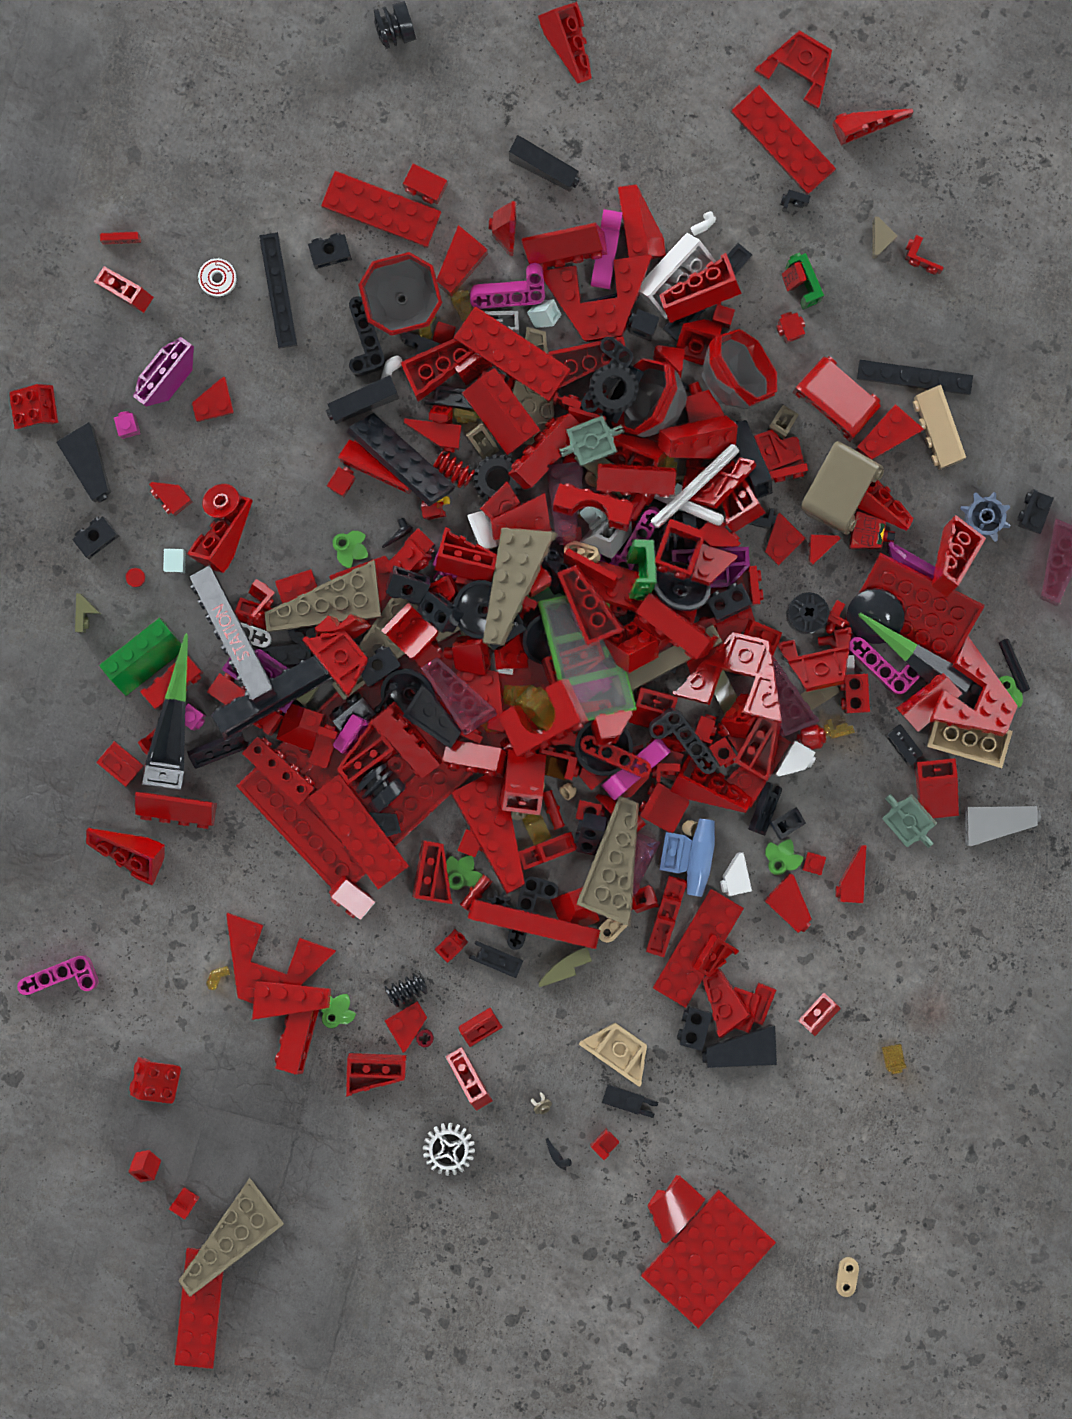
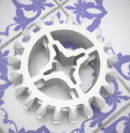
(443, 1140)

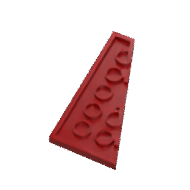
(492, 828)

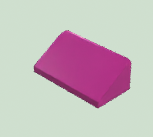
(350, 734)

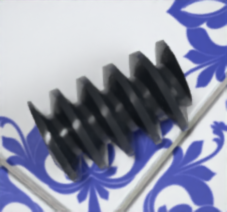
(406, 989)

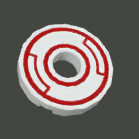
(217, 266)

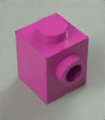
(126, 424)
(193, 717)

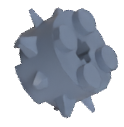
(995, 512)

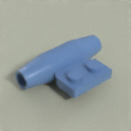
(690, 855)

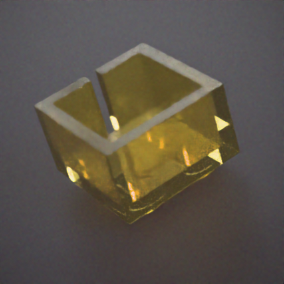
(537, 707)

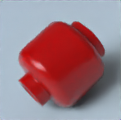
(812, 737)

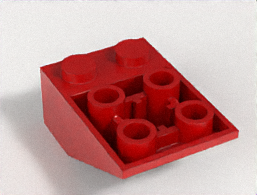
(523, 783)
(938, 787)

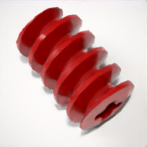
(453, 470)

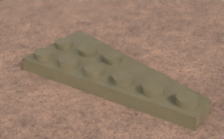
(536, 406)
(515, 572)
(345, 595)
(376, 638)
(611, 876)
(239, 1231)

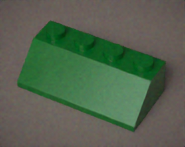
(142, 657)

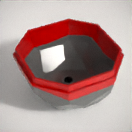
(398, 277)
(739, 370)
(657, 401)

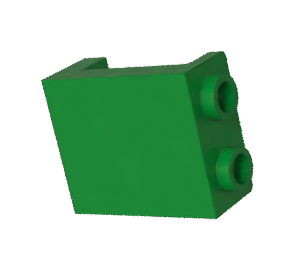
(812, 285)
(642, 554)

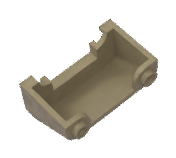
(840, 487)

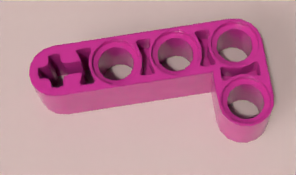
(604, 266)
(508, 289)
(621, 556)
(880, 662)
(623, 780)
(55, 977)

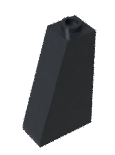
(543, 164)
(362, 400)
(86, 461)
(759, 478)
(747, 1049)

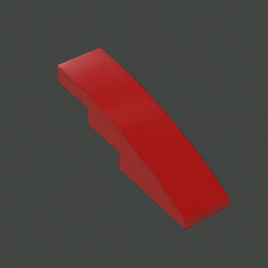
(666, 916)

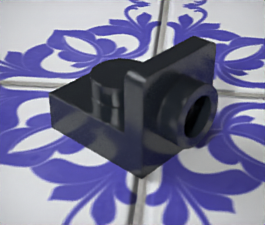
(798, 199)
(763, 522)

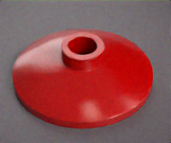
(216, 496)

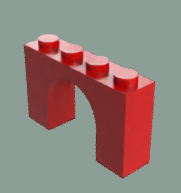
(568, 717)

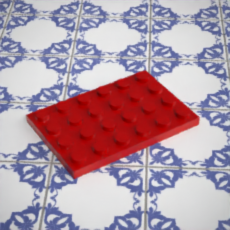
(930, 617)
(708, 1258)

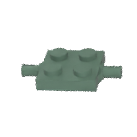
(591, 441)
(909, 820)

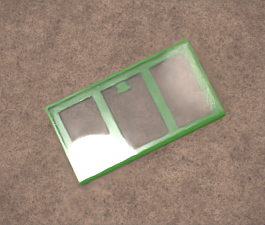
(590, 668)

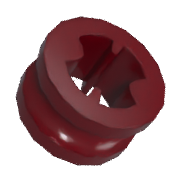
(429, 1042)

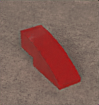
(547, 851)

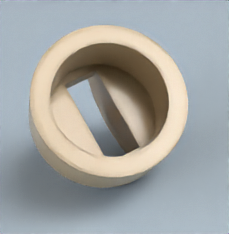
(568, 791)
(689, 827)

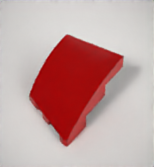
(352, 625)
(674, 1207)

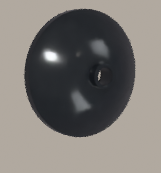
(679, 593)
(471, 601)
(876, 605)
(534, 641)
(407, 680)
(596, 765)

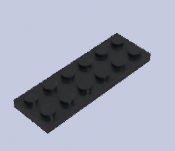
(401, 459)

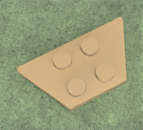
(618, 1050)

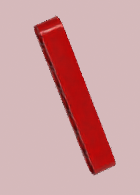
(534, 924)

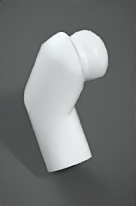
(705, 225)
(391, 365)

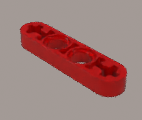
(614, 759)

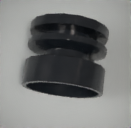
(394, 24)
(685, 518)
(796, 611)
(380, 788)

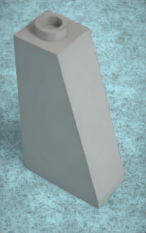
(994, 822)

